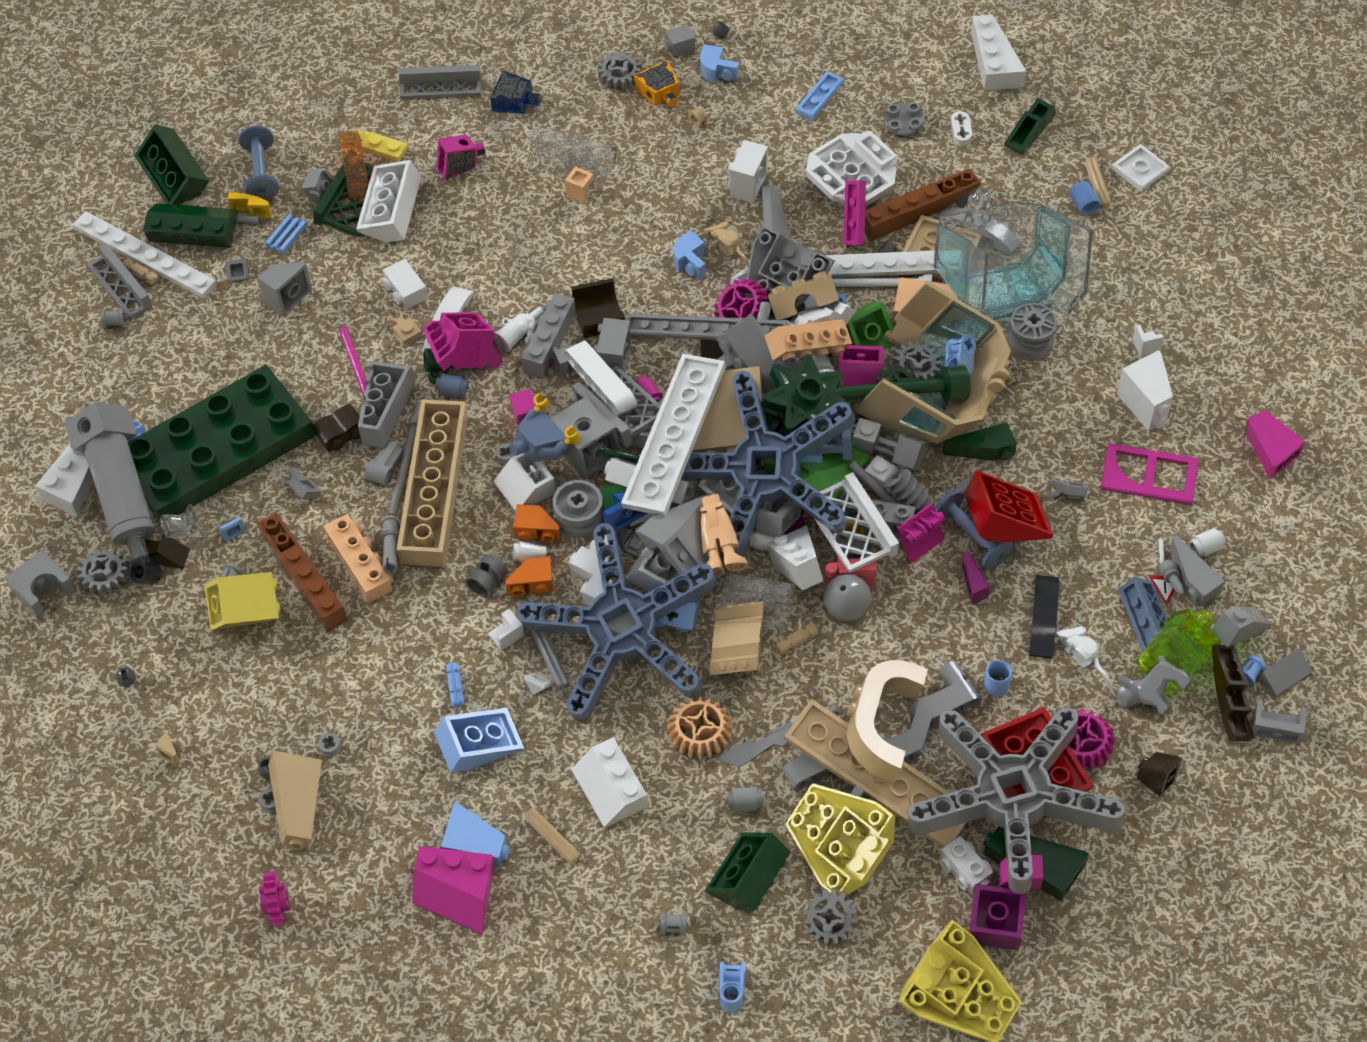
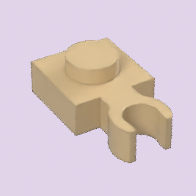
(404, 329)

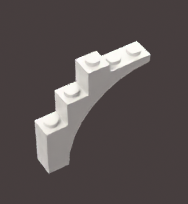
(586, 567)

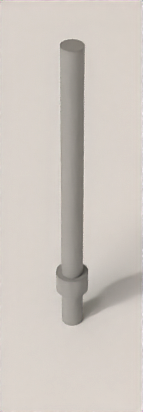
(405, 462)

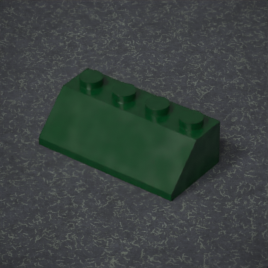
(170, 166)
(190, 225)

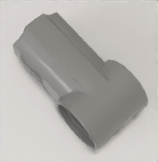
(383, 467)

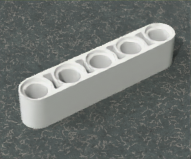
(601, 378)

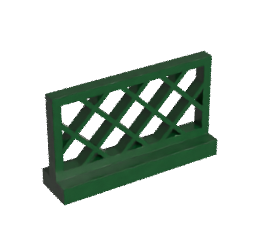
(331, 200)

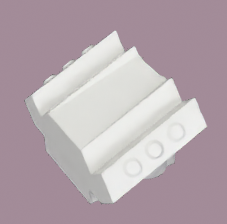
(834, 311)

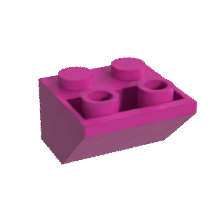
(860, 364)

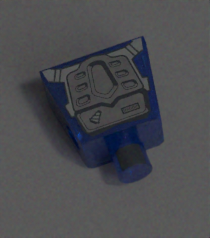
(513, 94)

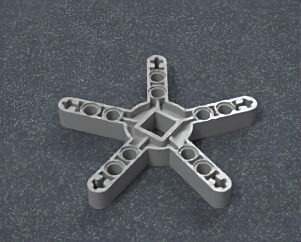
(1017, 812)

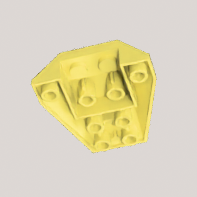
(841, 836)
(960, 987)

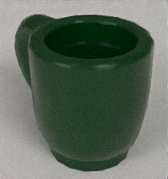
(431, 365)

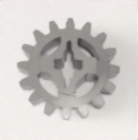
(617, 70)
(918, 358)
(99, 571)
(829, 928)

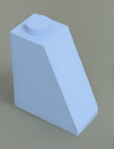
(472, 834)

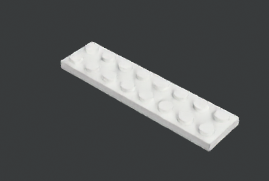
(673, 435)

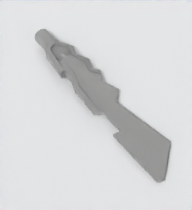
(747, 751)

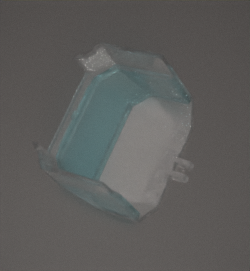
(1012, 256)

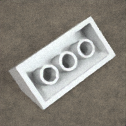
(389, 201)

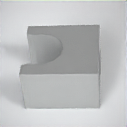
(36, 576)

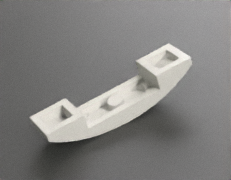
(454, 301)

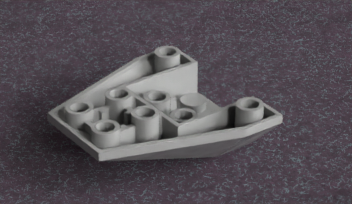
(781, 261)
(677, 536)

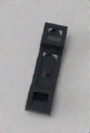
(1044, 616)

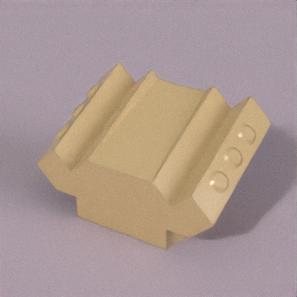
(737, 638)

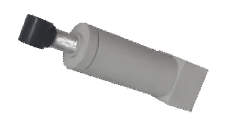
(103, 435)

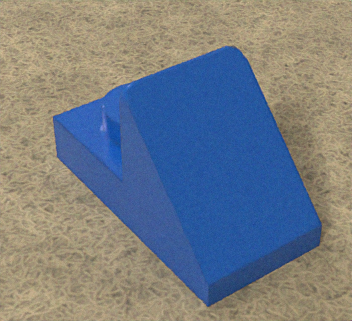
(618, 516)

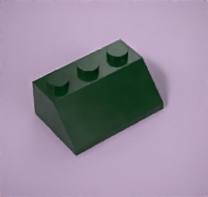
(748, 870)

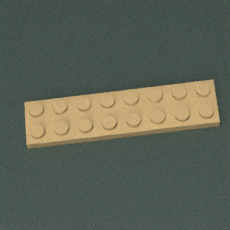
(824, 739)

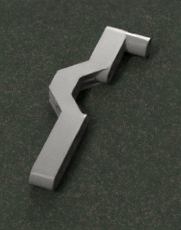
(926, 713)

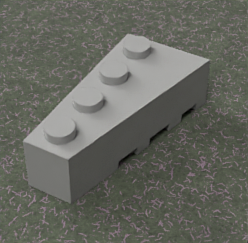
(384, 401)

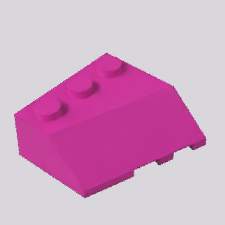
(454, 885)

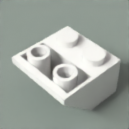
(525, 481)

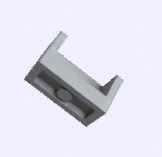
(779, 518)
(1278, 725)

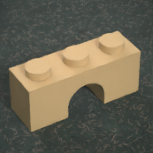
(820, 287)

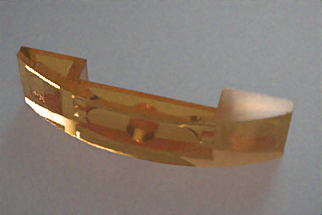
(354, 163)

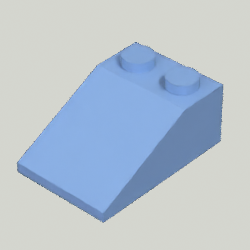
(477, 738)

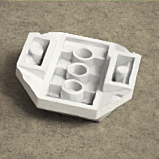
(853, 158)

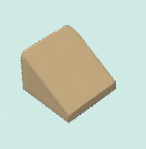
(166, 750)

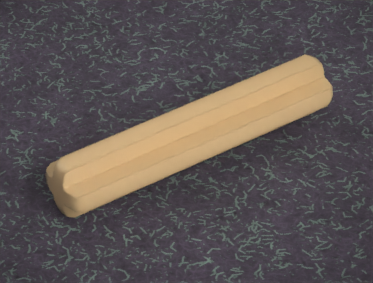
(1097, 181)
(552, 836)

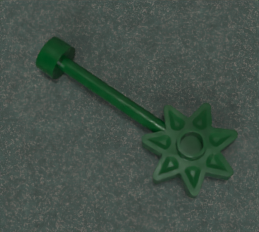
(808, 393)

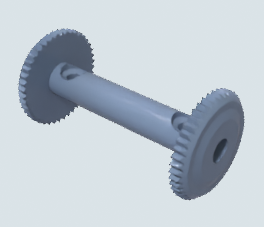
(256, 140)
(996, 552)

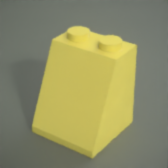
(241, 600)

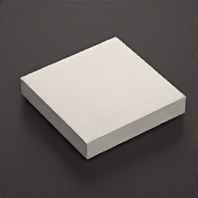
(1140, 167)

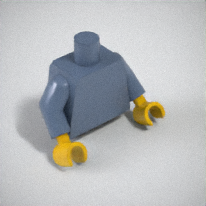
(540, 437)

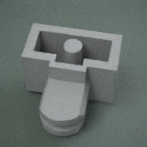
(908, 451)

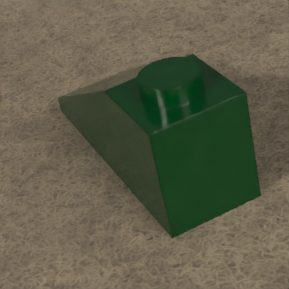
(985, 444)

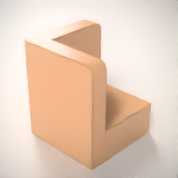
(577, 183)

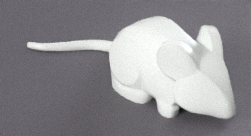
(1084, 649)

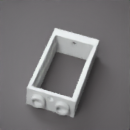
(621, 471)

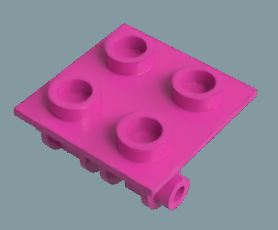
(921, 532)

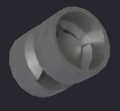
(486, 575)

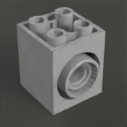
(594, 431)

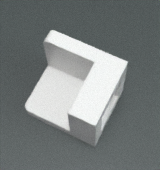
(1146, 342)
(508, 632)

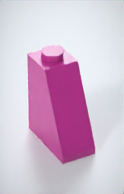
(1273, 442)

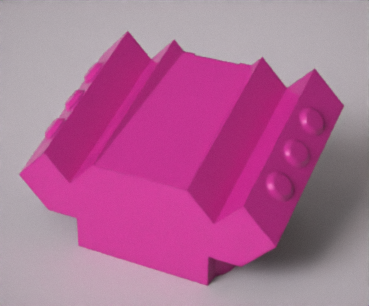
(462, 341)

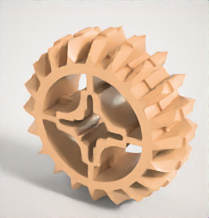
(685, 719)

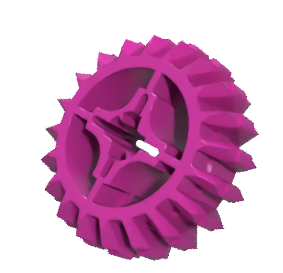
(736, 304)
(1100, 747)

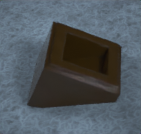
(710, 349)

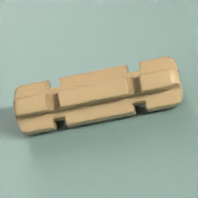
(141, 272)
(796, 638)

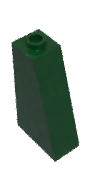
(1060, 862)

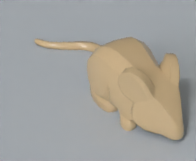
(726, 240)

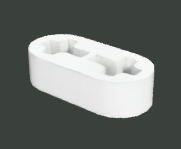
(957, 129)

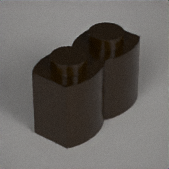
(338, 428)

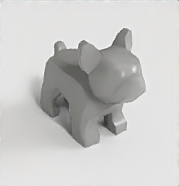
(1152, 687)

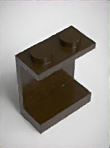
(594, 303)

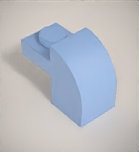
(713, 66)
(687, 254)

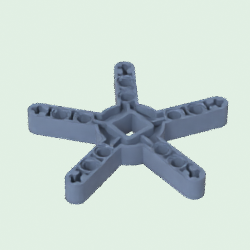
(788, 453)
(631, 643)

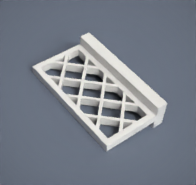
(870, 518)

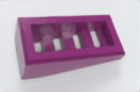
(976, 583)

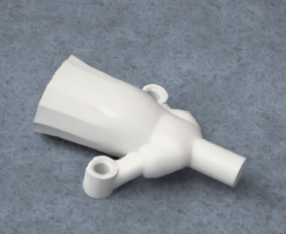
(515, 329)

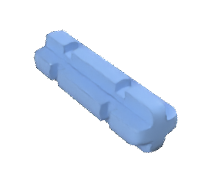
(455, 684)

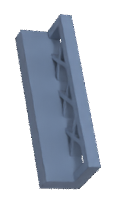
(1140, 608)

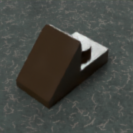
(168, 552)

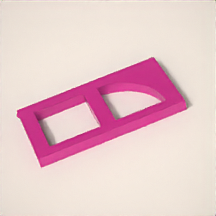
(1117, 481)

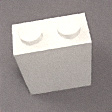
(1147, 390)

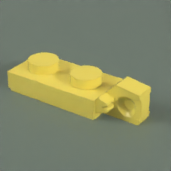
(382, 145)

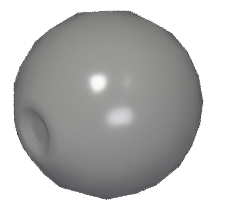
(847, 597)

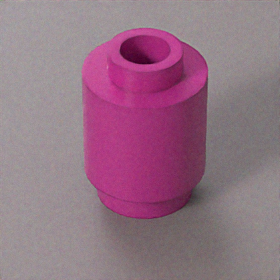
(650, 387)

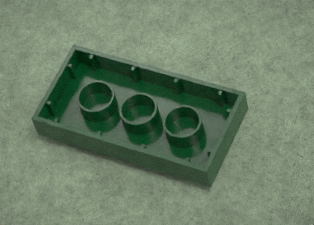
(218, 442)

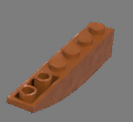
(924, 201)
(303, 572)

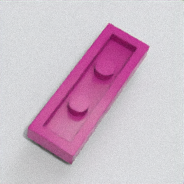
(854, 212)

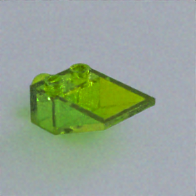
(1182, 642)

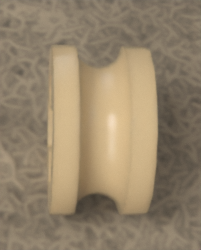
(697, 116)

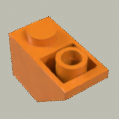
(535, 524)
(531, 577)

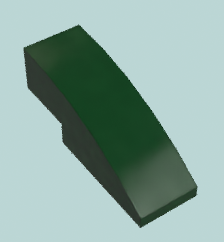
(1030, 126)

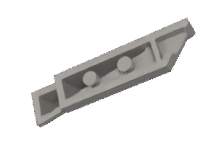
(773, 211)

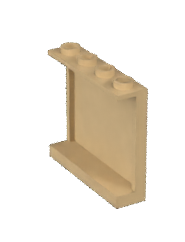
(723, 422)

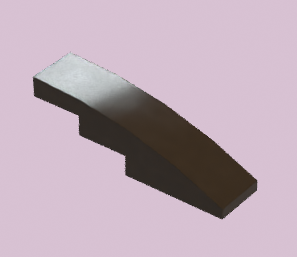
(1230, 688)

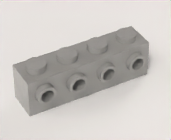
(549, 334)

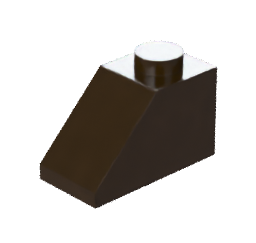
(1159, 771)

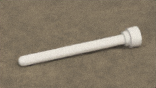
(874, 282)

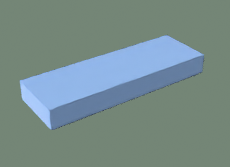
(819, 96)

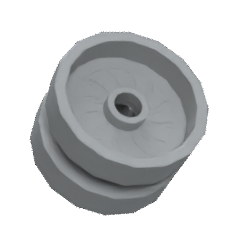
(578, 508)

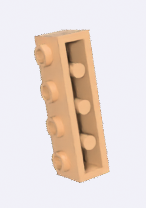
(809, 338)
(358, 558)

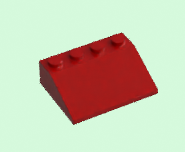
(1005, 510)
(1017, 737)

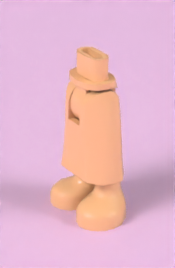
(719, 537)

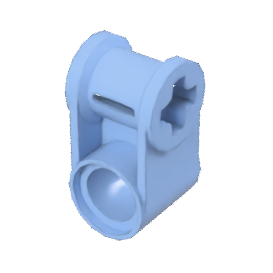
(960, 354)
(731, 983)

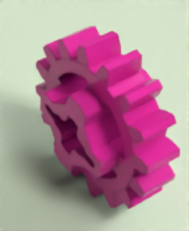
(274, 898)

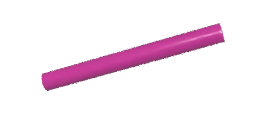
(353, 358)

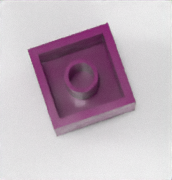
(997, 916)

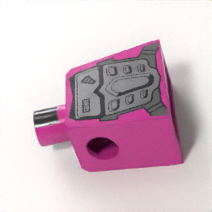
(457, 155)

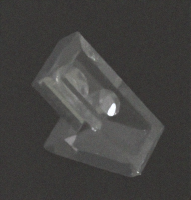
(183, 526)

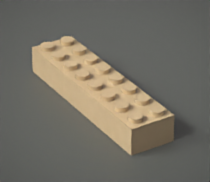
(432, 483)

